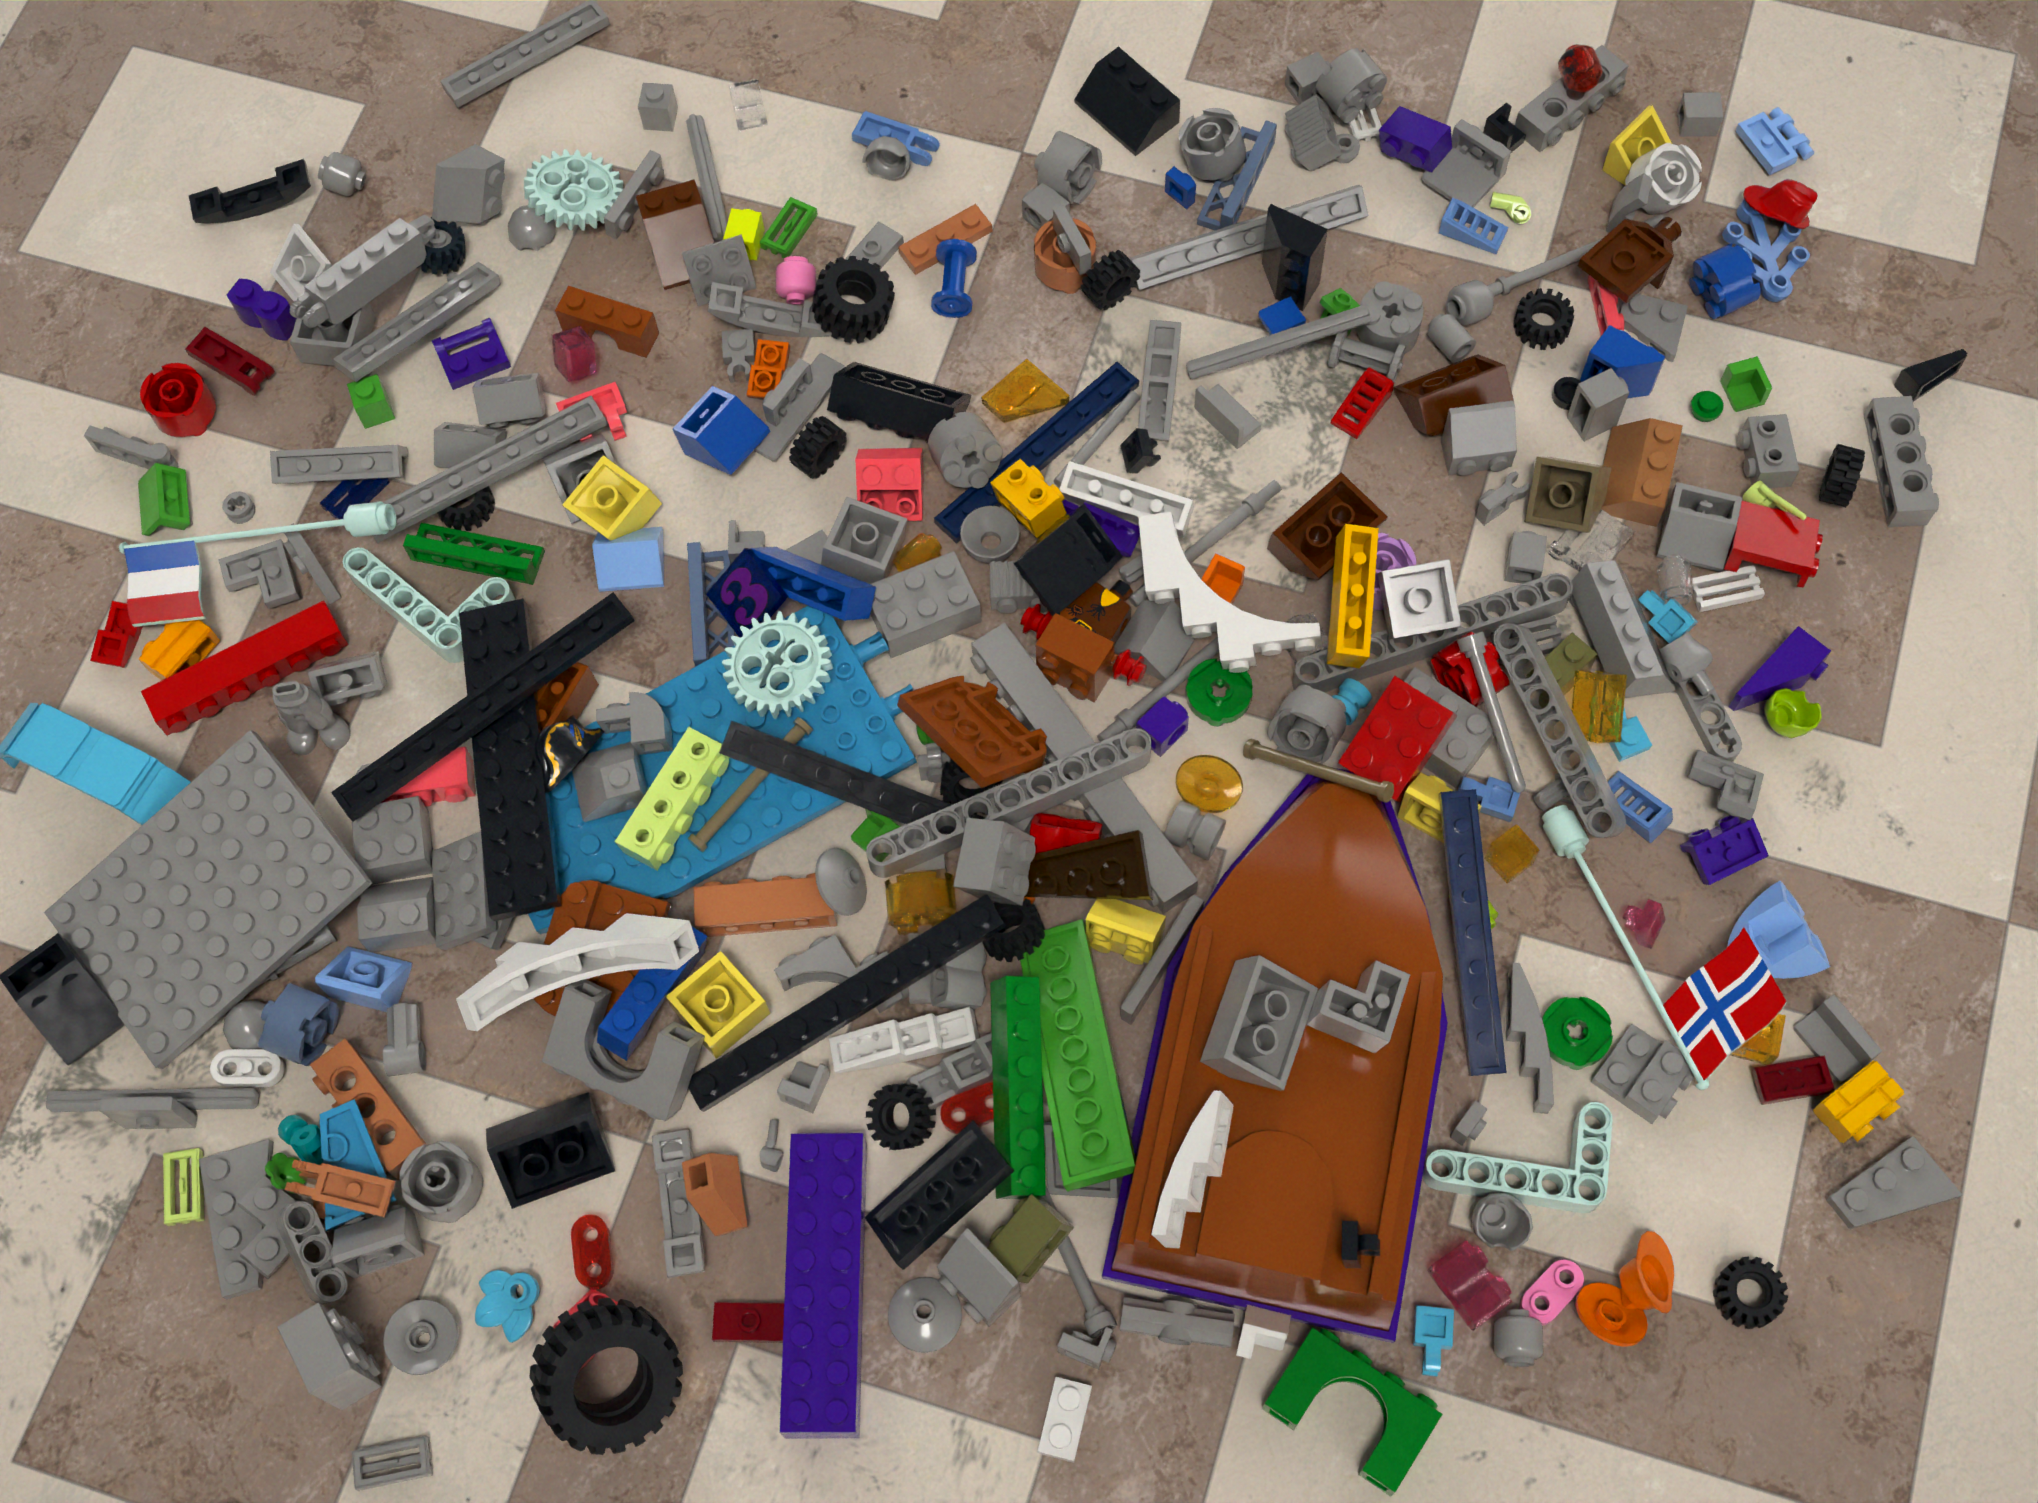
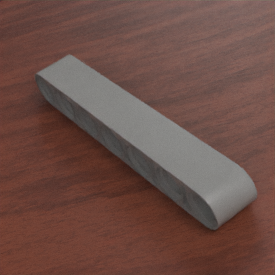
(1573, 738)

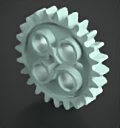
(572, 189)
(752, 652)

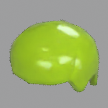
(1791, 713)

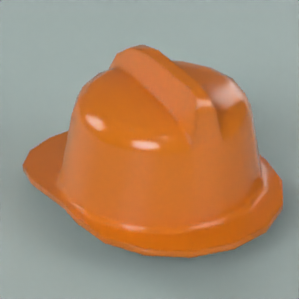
(1648, 1276)

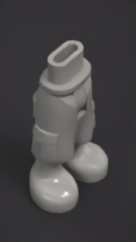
(303, 714)

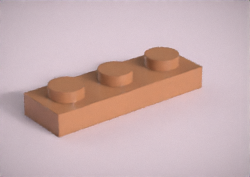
(966, 225)

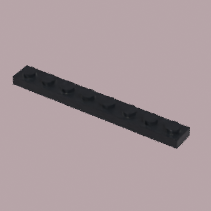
(830, 776)

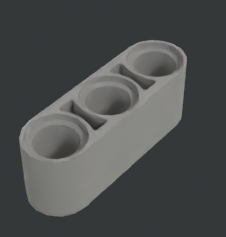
(296, 1240)

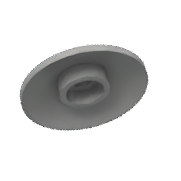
(840, 881)
(408, 1325)
(928, 1333)

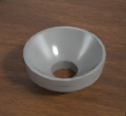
(990, 522)

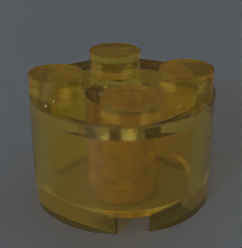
(919, 901)

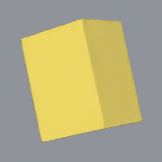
(1634, 141)

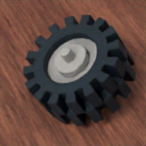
(445, 248)

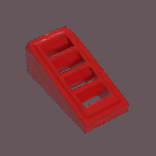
(1375, 387)

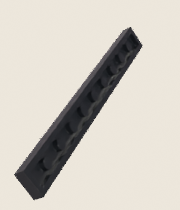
(482, 707)
(845, 1003)

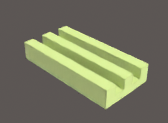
(185, 1215)

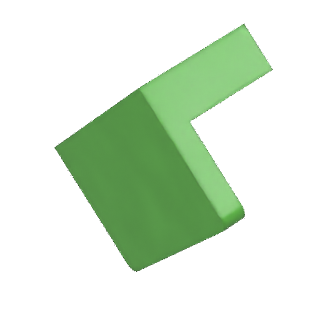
(163, 498)

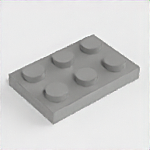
(460, 893)

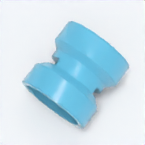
(1354, 697)

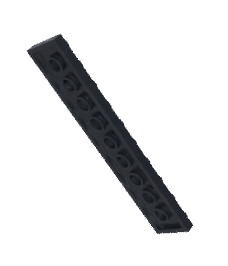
(508, 777)

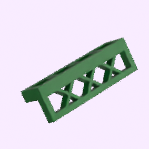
(476, 558)

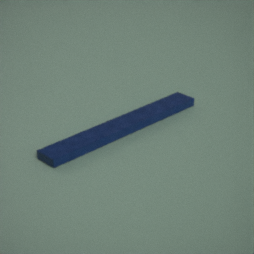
(1046, 441)
(1472, 933)

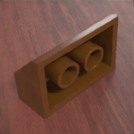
(1461, 384)
(1309, 536)

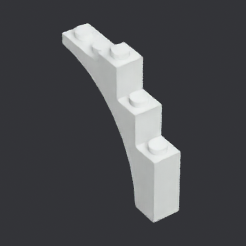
(1203, 611)
(579, 954)

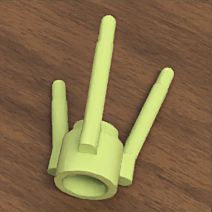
(1763, 495)

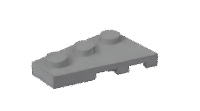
(1892, 1186)

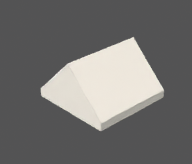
(298, 262)

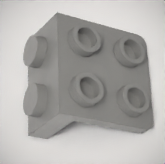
(1470, 166)

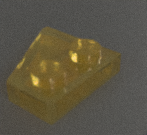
(1024, 393)

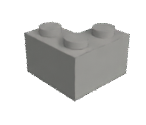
(1364, 1014)

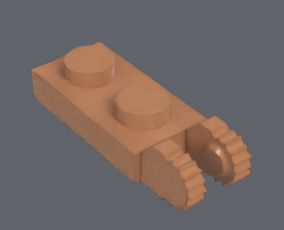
(345, 1188)

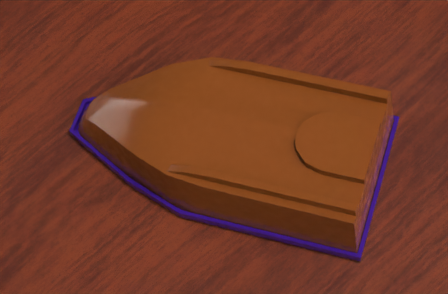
(1350, 1131)

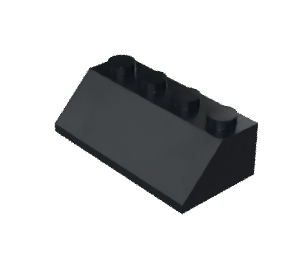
(892, 400)

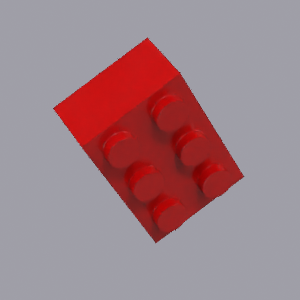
(1398, 737)

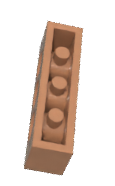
(345, 1063)

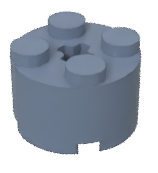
(298, 1024)

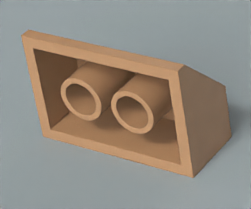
(1641, 469)

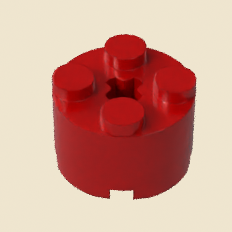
(178, 400)
(1457, 673)

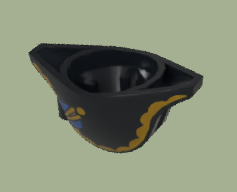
(562, 747)

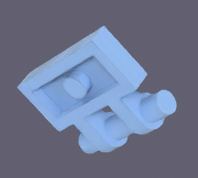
(1769, 145)

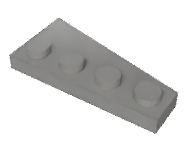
(225, 1182)

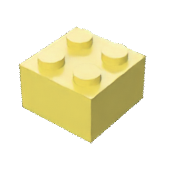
(718, 1004)

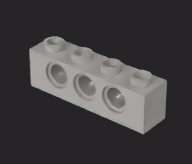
(1560, 108)
(1900, 505)

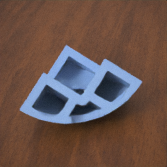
(1782, 934)

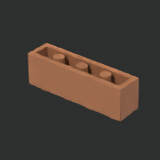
(761, 906)

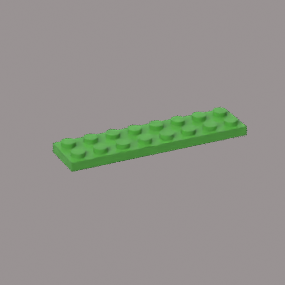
(1079, 1061)

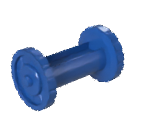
(952, 300)

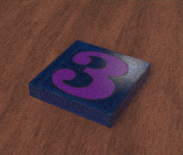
(746, 592)

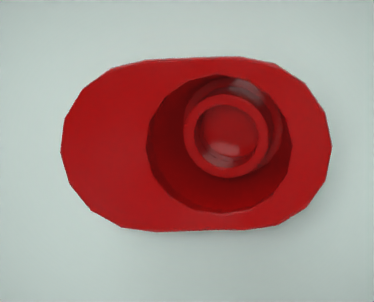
(1785, 201)

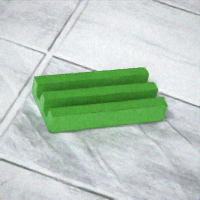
(786, 250)

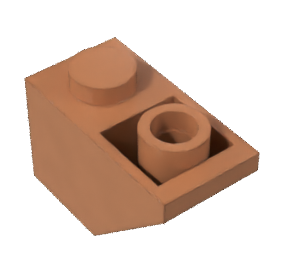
(716, 1191)

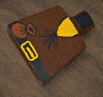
(1102, 609)

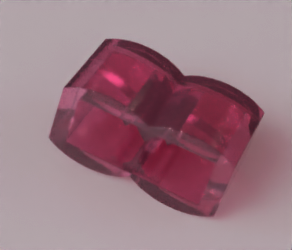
(1470, 1285)

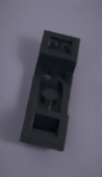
(252, 199)

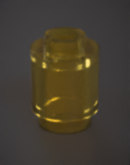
(917, 551)

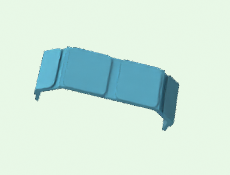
(91, 762)

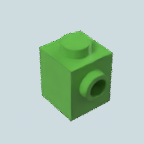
(371, 401)

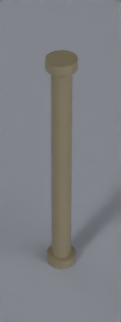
(1383, 791)
(743, 792)

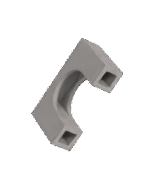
(575, 1052)

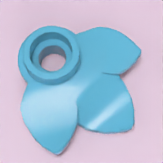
(504, 1306)

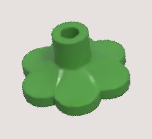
(281, 1172)

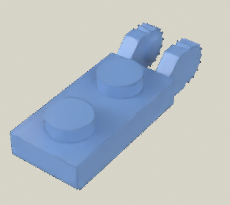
(875, 126)

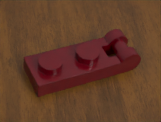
(229, 360)

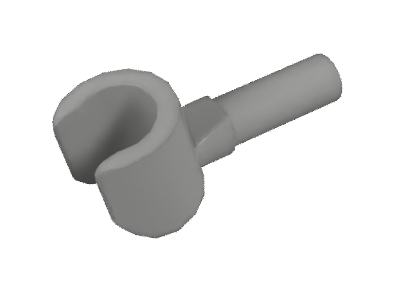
(769, 1157)

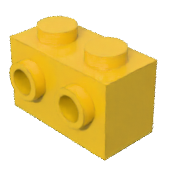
(1028, 497)

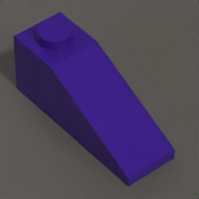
(1788, 667)

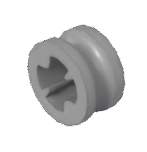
(239, 515)

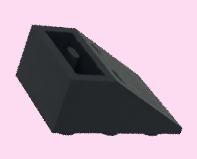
(1068, 559)
(62, 998)

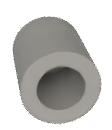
(1451, 337)

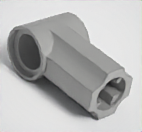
(405, 1049)

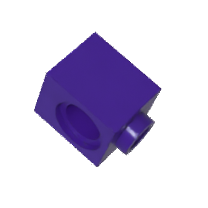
(1164, 724)

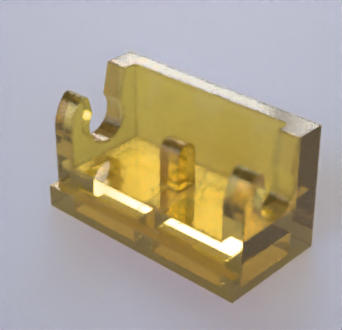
(1599, 704)

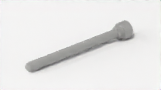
(1474, 648)
(1096, 1316)

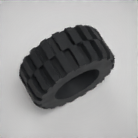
(633, 1411)

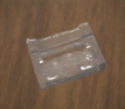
(1601, 545)

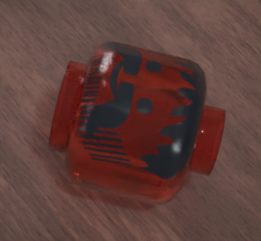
(1580, 68)

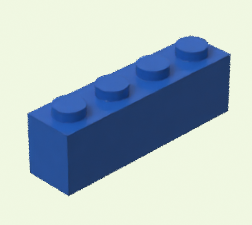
(818, 585)

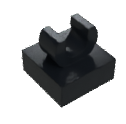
(1138, 451)
(1356, 1244)

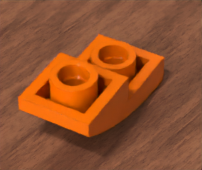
(768, 367)

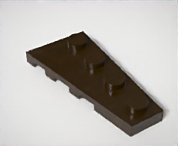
(1093, 870)

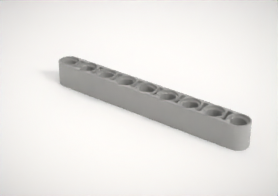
(1422, 646)
(1020, 789)

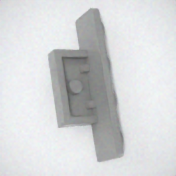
(794, 402)

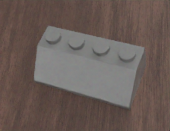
(1620, 628)

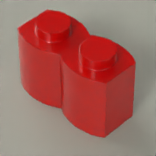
(1058, 832)

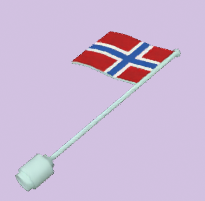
(1714, 1006)

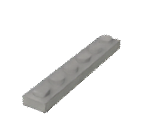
(525, 52)
(416, 321)

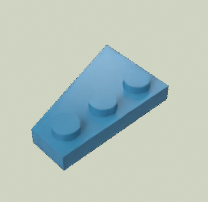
(348, 1146)

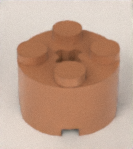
(1053, 265)

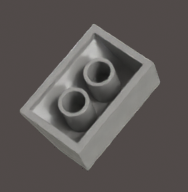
(1259, 1023)

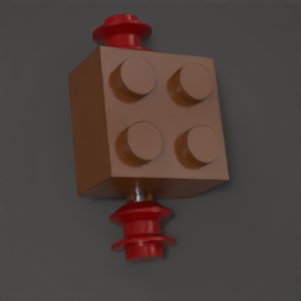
(1077, 655)

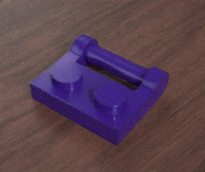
(475, 361)

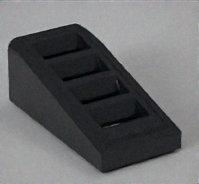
(1925, 376)

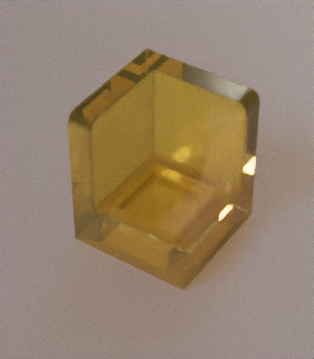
(1512, 853)

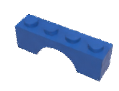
(639, 1003)

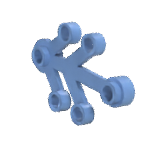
(1774, 283)

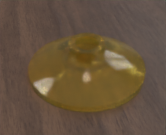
(1212, 774)

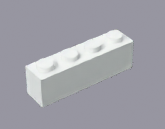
(1122, 496)

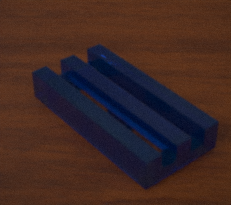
(356, 495)

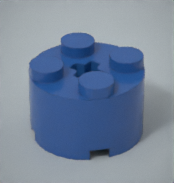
(1725, 280)

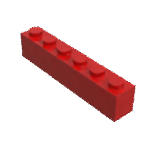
(244, 668)

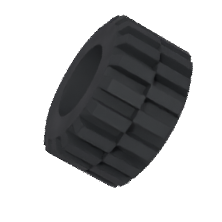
(856, 279)

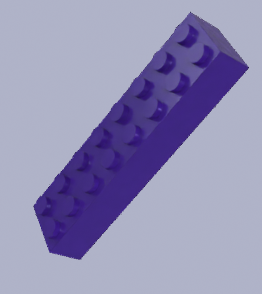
(824, 1287)

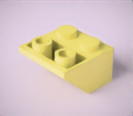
(1124, 929)

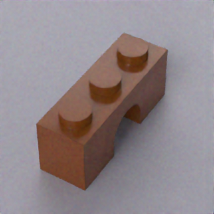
(629, 326)

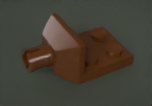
(1632, 257)

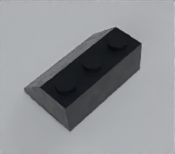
(1128, 101)
(1293, 255)
(549, 1150)

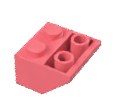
(891, 480)

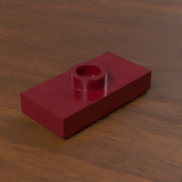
(1793, 1080)
(748, 1322)

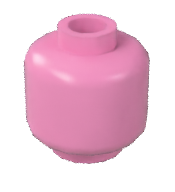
(795, 279)

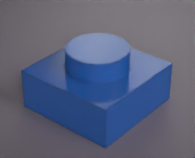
(1180, 187)

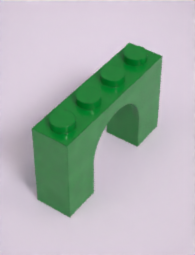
(1405, 1416)

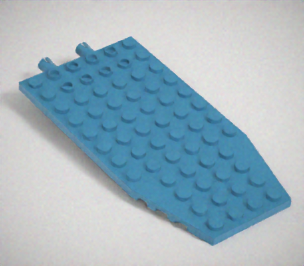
(847, 726)

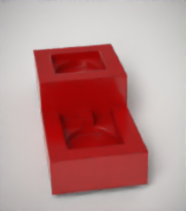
(118, 639)

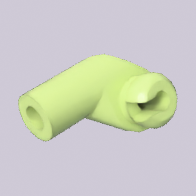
(1513, 205)

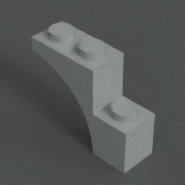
(827, 963)

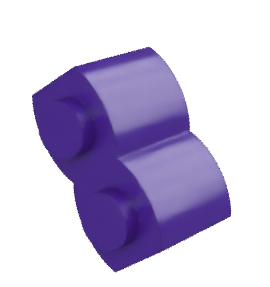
(262, 309)

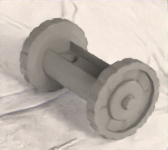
(1366, 355)

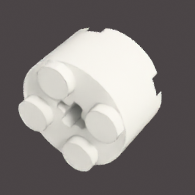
(1674, 176)

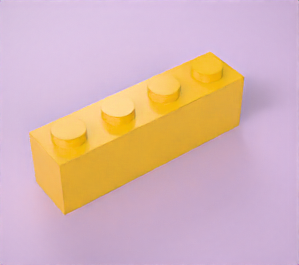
(1352, 596)

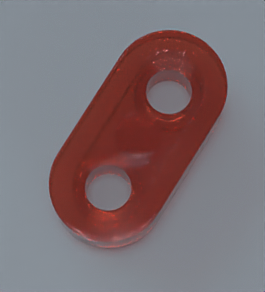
(972, 1105)
(592, 1253)

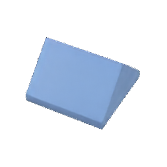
(630, 560)
(365, 978)

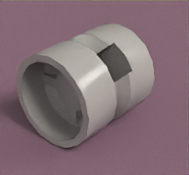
(1195, 830)

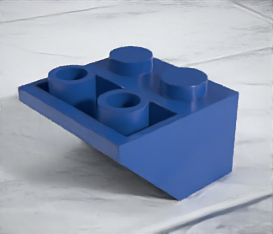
(1628, 358)
(720, 431)

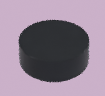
(1564, 392)

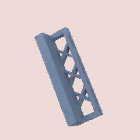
(1242, 182)
(699, 604)

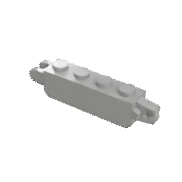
(364, 272)

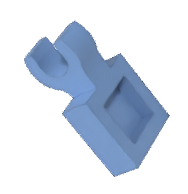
(1495, 797)

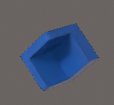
(1281, 316)

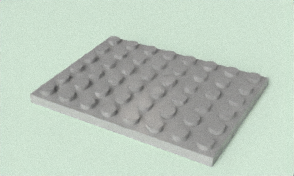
(207, 898)

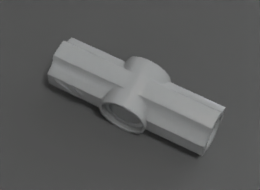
(1177, 1322)

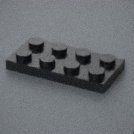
(938, 1194)

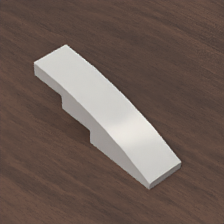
(903, 1041)
(1198, 1157)

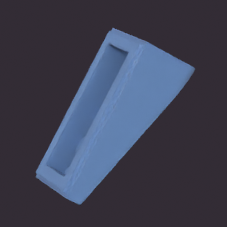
(1468, 214)
(1654, 806)

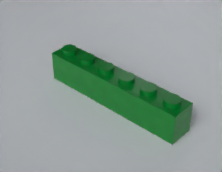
(1018, 1084)

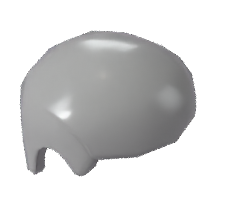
(887, 158)
(529, 230)
(244, 1025)
(1502, 1221)

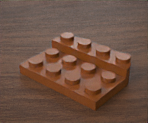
(975, 729)
(597, 907)

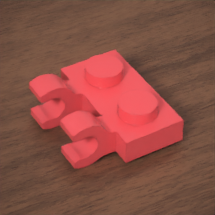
(610, 404)

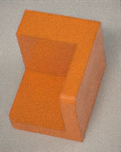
(1224, 577)

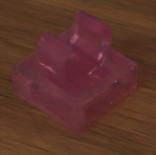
(1645, 922)

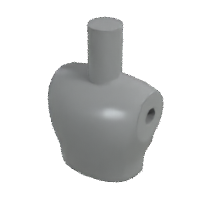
(1687, 660)

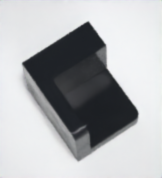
(1502, 130)

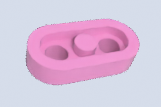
(1553, 1291)

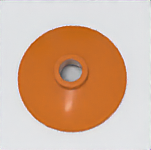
(1605, 1316)

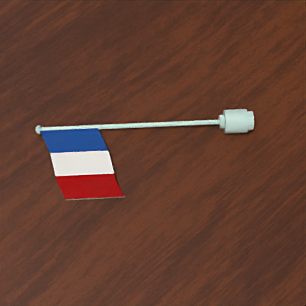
(168, 573)

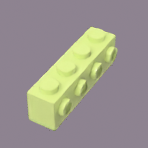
(673, 799)

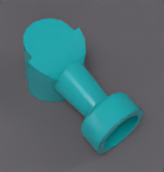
(302, 1137)

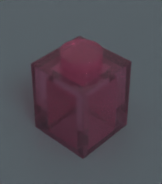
(574, 354)

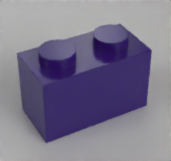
(1415, 139)

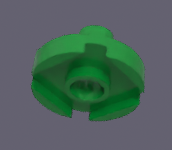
(1218, 709)
(1596, 1032)

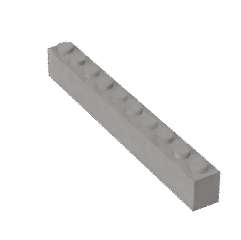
(1114, 805)

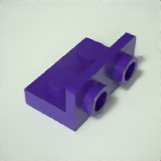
(1725, 848)

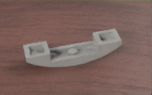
(762, 314)
(681, 1221)

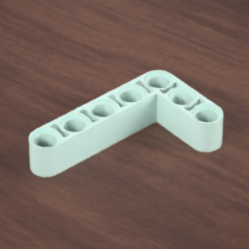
(420, 610)
(1532, 1175)

